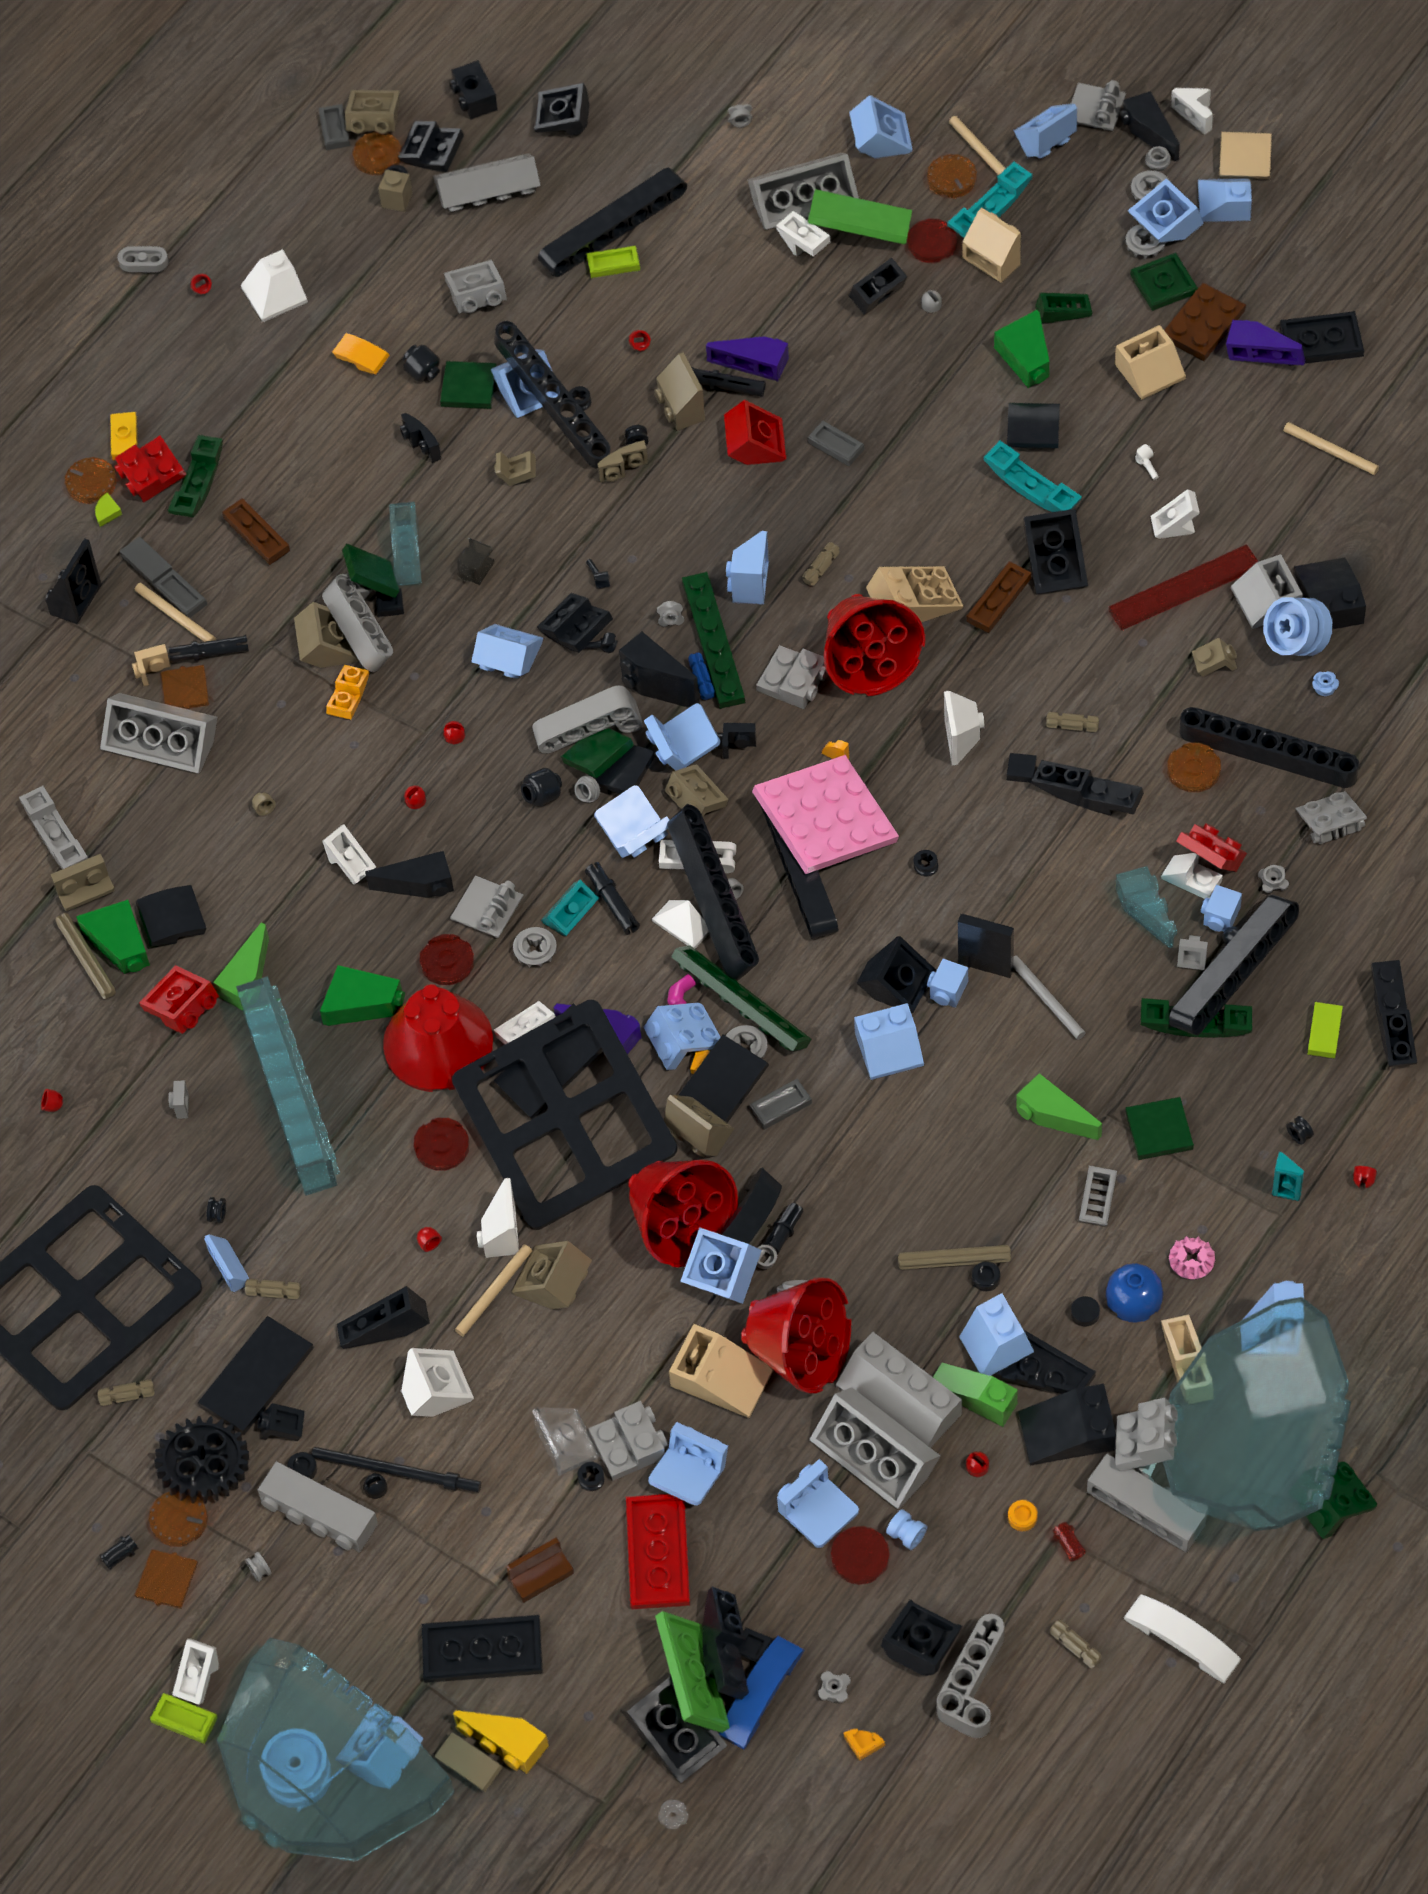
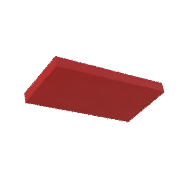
(657, 1551)

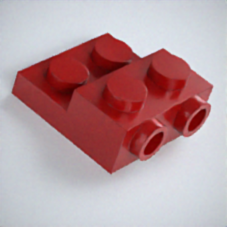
(149, 468)
(1218, 851)
(180, 999)

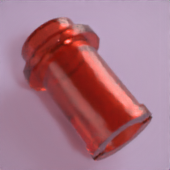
(1068, 1541)

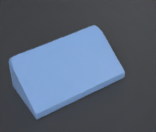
(226, 1262)

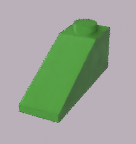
(244, 966)
(1055, 1110)
(979, 1392)

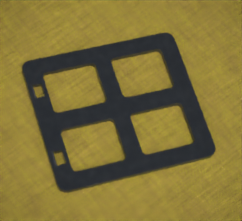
(564, 1114)
(81, 1294)

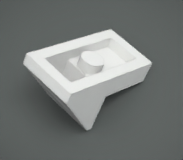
(1193, 106)
(801, 235)
(1176, 516)
(348, 854)
(1191, 876)
(195, 1670)

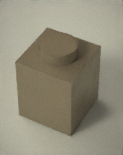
(395, 190)

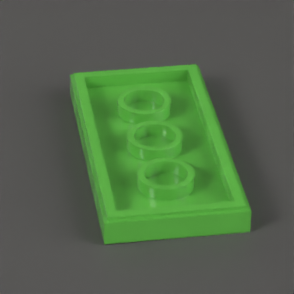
(860, 216)
(695, 1691)

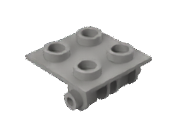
(1098, 105)
(1330, 815)
(487, 906)

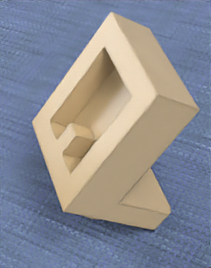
(150, 660)

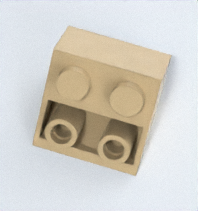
(992, 245)
(1149, 362)

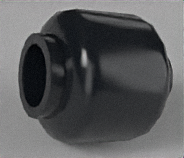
(421, 363)
(541, 787)

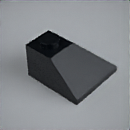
(896, 975)

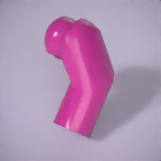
(677, 990)

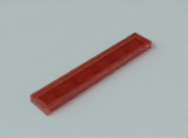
(1182, 587)

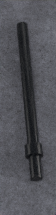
(450, 1480)

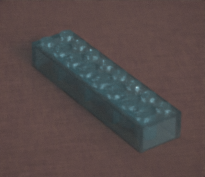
(289, 1085)

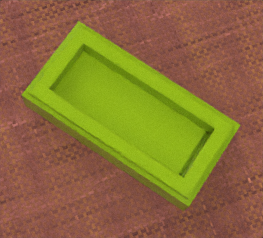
(613, 261)
(1325, 1030)
(183, 1718)

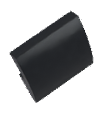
(431, 146)
(1033, 425)
(575, 622)
(626, 771)
(171, 915)

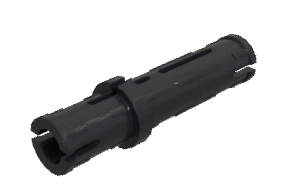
(729, 382)
(208, 648)
(606, 889)

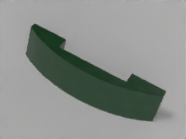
(199, 477)
(1229, 1022)

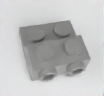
(476, 286)
(793, 676)
(1146, 1435)
(628, 1440)

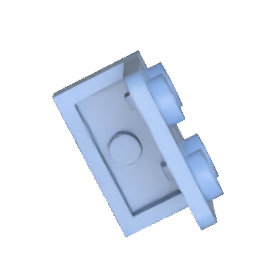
(683, 737)
(631, 822)
(680, 1030)
(689, 1465)
(816, 1505)

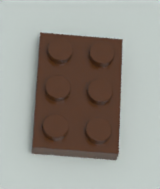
(1204, 321)

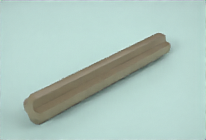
(85, 956)
(954, 1257)

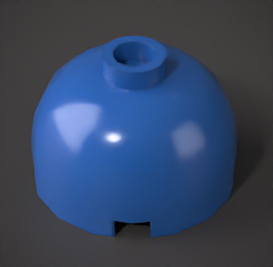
(1134, 1292)

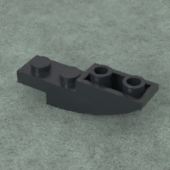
(1084, 790)
(1393, 1014)
(721, 1643)

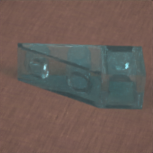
(405, 543)
(1142, 902)

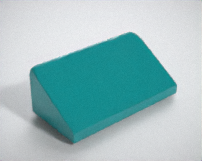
(570, 908)
(1287, 1178)

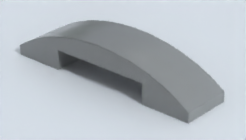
(52, 828)

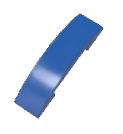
(762, 1685)

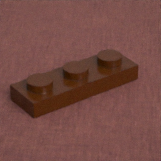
(256, 531)
(999, 597)

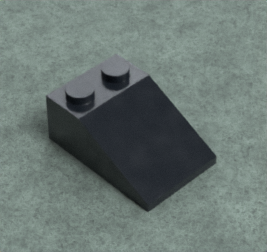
(1055, 551)
(75, 586)
(1336, 587)
(656, 673)
(1068, 1426)
(677, 1743)

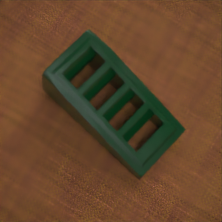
(1050, 313)

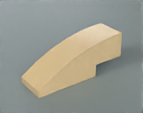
(1181, 1343)

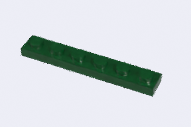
(713, 640)
(734, 993)

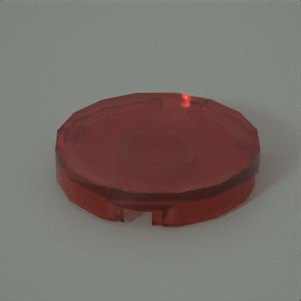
(931, 240)
(447, 959)
(441, 1144)
(860, 1555)

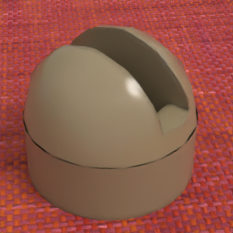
(263, 803)

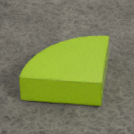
(106, 510)

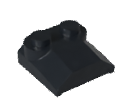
(563, 109)
(919, 1639)

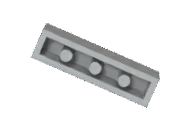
(1146, 1503)
(317, 1507)

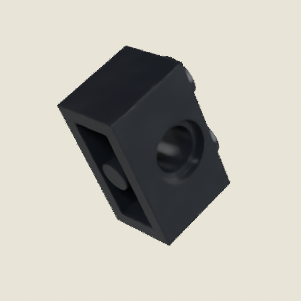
(473, 89)
(878, 286)

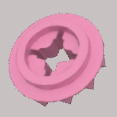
(1191, 1269)

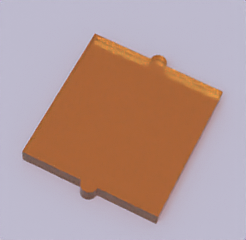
(185, 687)
(166, 1579)

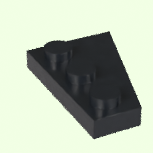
(1047, 1369)

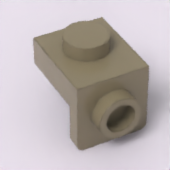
(516, 468)
(1214, 656)

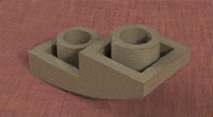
(614, 465)
(468, 1762)

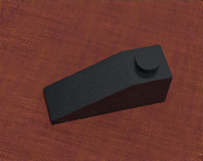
(1149, 123)
(418, 877)
(385, 1320)

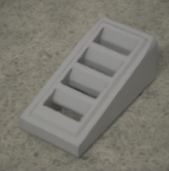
(1099, 1174)

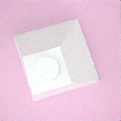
(273, 286)
(961, 725)
(499, 1224)
(434, 1382)

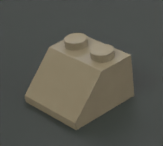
(680, 394)
(321, 638)
(696, 1125)
(552, 1275)

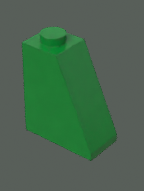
(1024, 348)
(115, 936)
(360, 997)

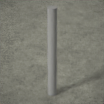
(1048, 998)

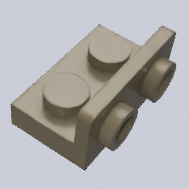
(695, 788)
(82, 882)

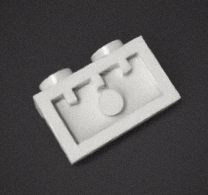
(524, 1022)

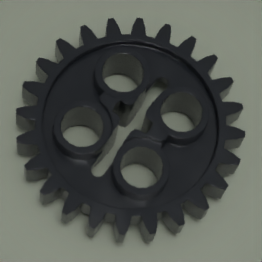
(201, 1459)

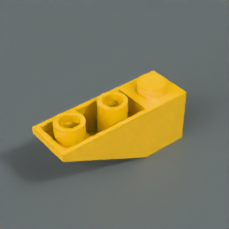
(508, 1736)

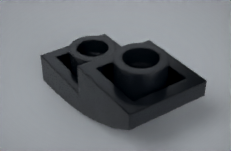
(420, 436)

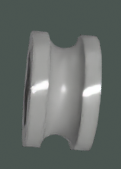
(258, 1566)

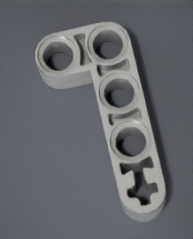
(357, 622)
(587, 718)
(974, 1671)

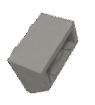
(1262, 586)

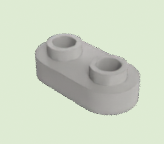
(143, 259)

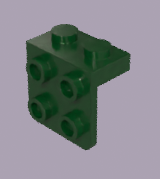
(1347, 1500)

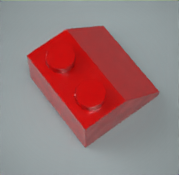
(754, 434)

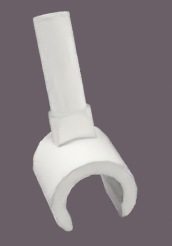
(1143, 455)

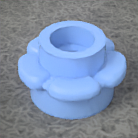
(1322, 688)

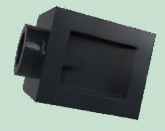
(738, 735)
(281, 1422)

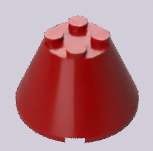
(872, 644)
(435, 1038)
(676, 1201)
(801, 1333)

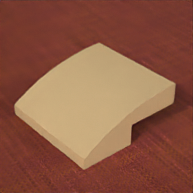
(1245, 155)

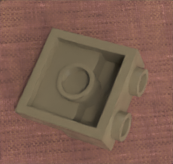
(372, 111)

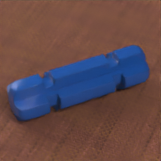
(700, 671)

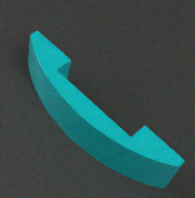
(996, 200)
(1028, 482)

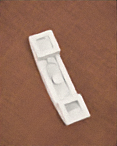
(1184, 1635)

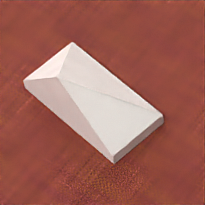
(682, 922)

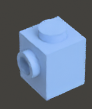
(1221, 908)
(948, 983)

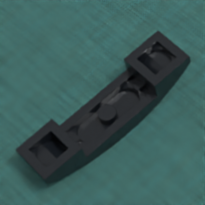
(754, 1208)

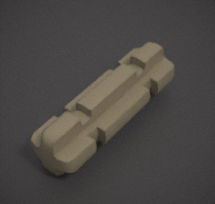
(821, 564)
(1072, 721)
(272, 1288)
(126, 1392)
(1075, 1643)

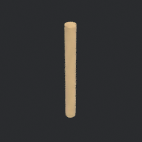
(977, 145)
(1331, 448)
(173, 613)
(493, 1290)

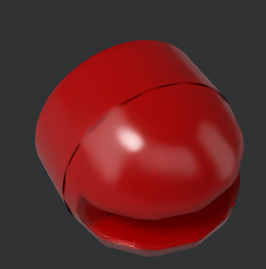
(204, 288)
(639, 345)
(454, 732)
(418, 797)
(51, 1101)
(1365, 1175)
(428, 1238)
(974, 1467)

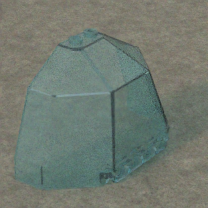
(1261, 1419)
(319, 1764)

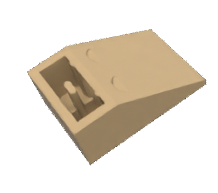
(922, 589)
(719, 1372)

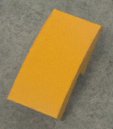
(362, 353)
(348, 692)

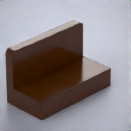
(539, 1570)

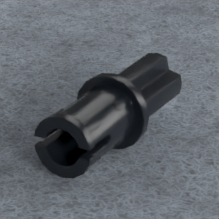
(784, 1227)

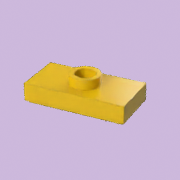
(123, 432)

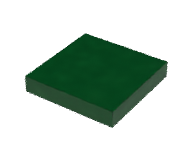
(1163, 281)
(468, 385)
(370, 570)
(597, 752)
(1159, 1128)

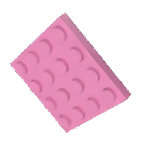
(825, 814)

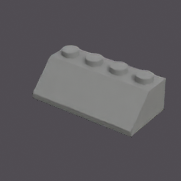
(487, 181)
(794, 187)
(157, 732)
(901, 1389)
(874, 1447)

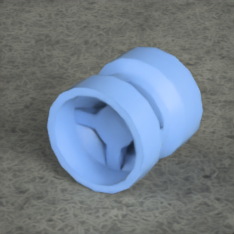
(908, 1530)

